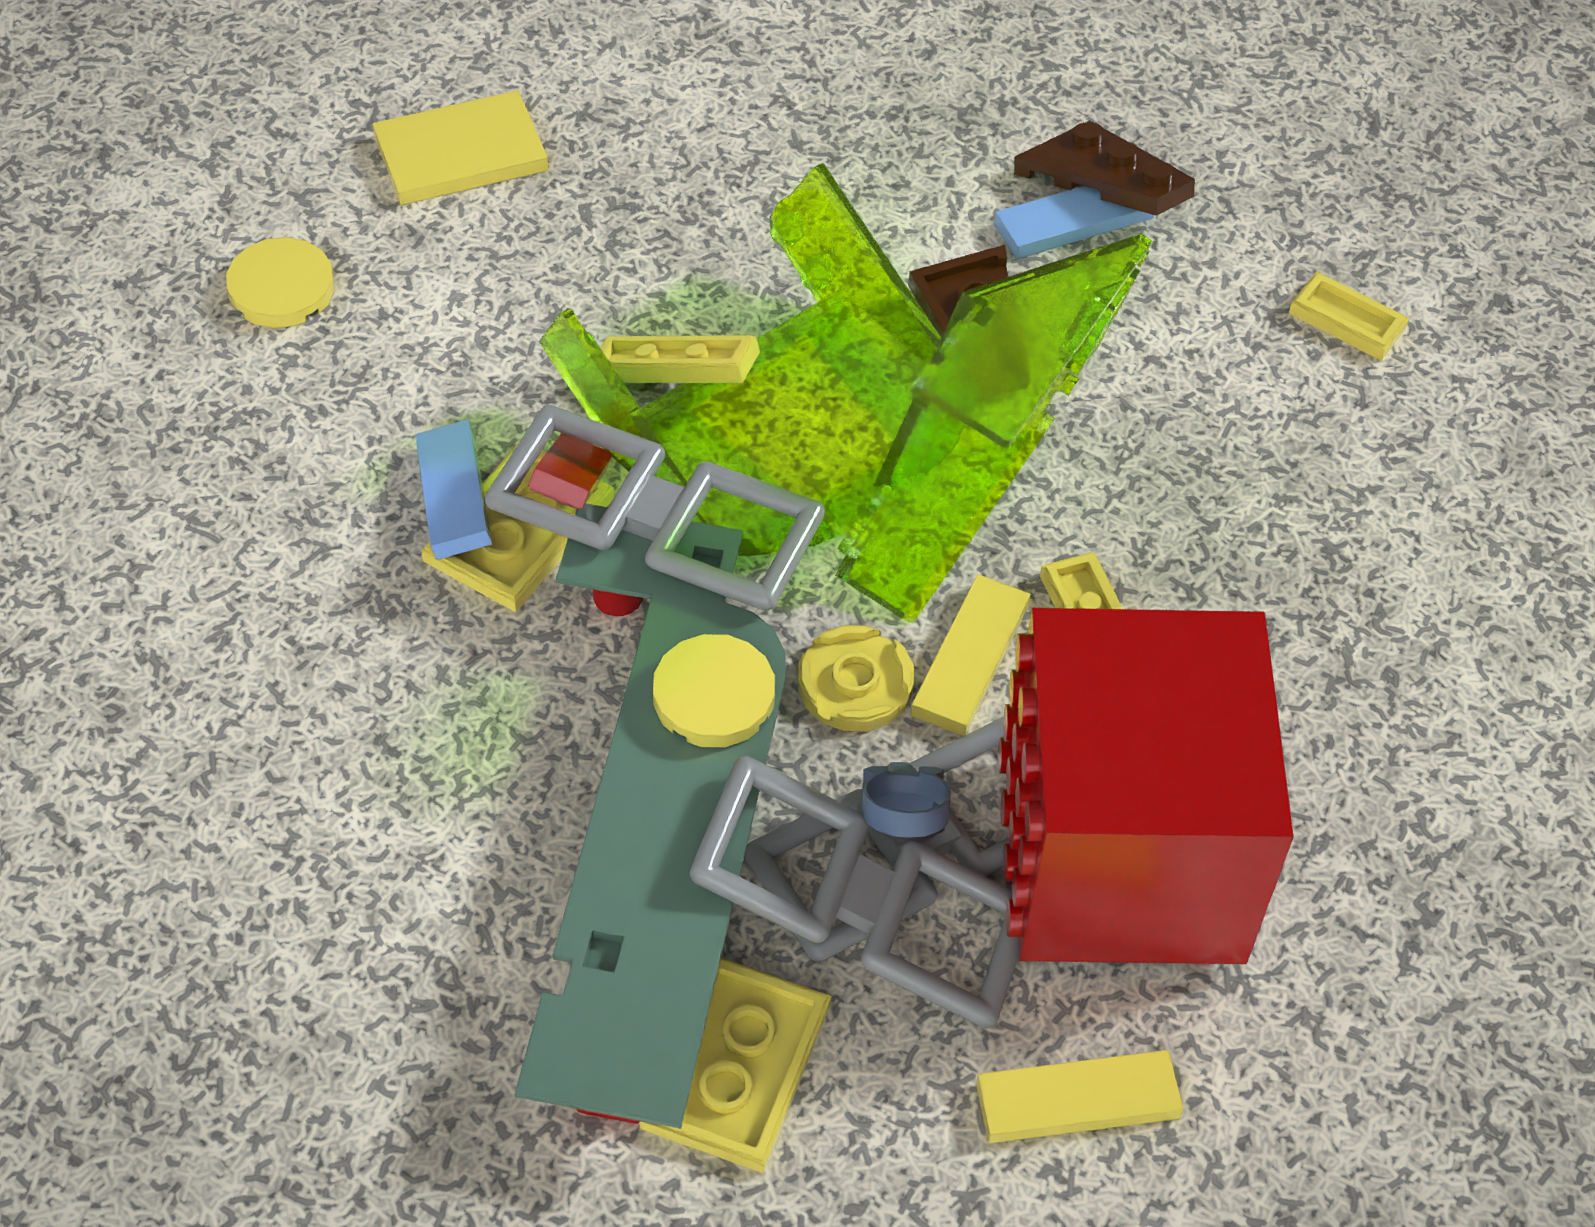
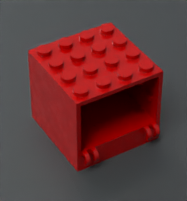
(1142, 786)

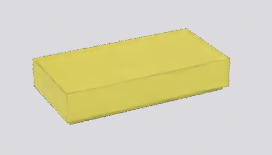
(1349, 315)

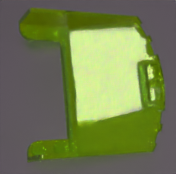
(815, 400)
(981, 417)

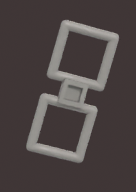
(656, 507)
(951, 838)
(856, 891)

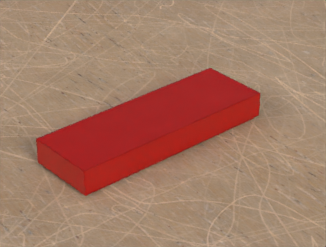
(570, 471)

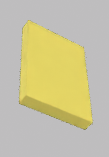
(460, 147)
(519, 551)
(748, 1065)

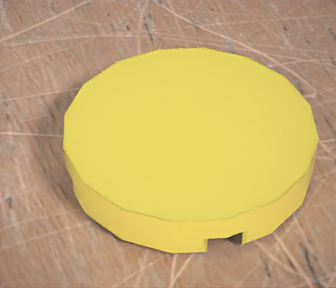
(280, 282)
(714, 690)
(849, 693)

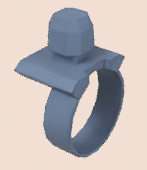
(905, 801)

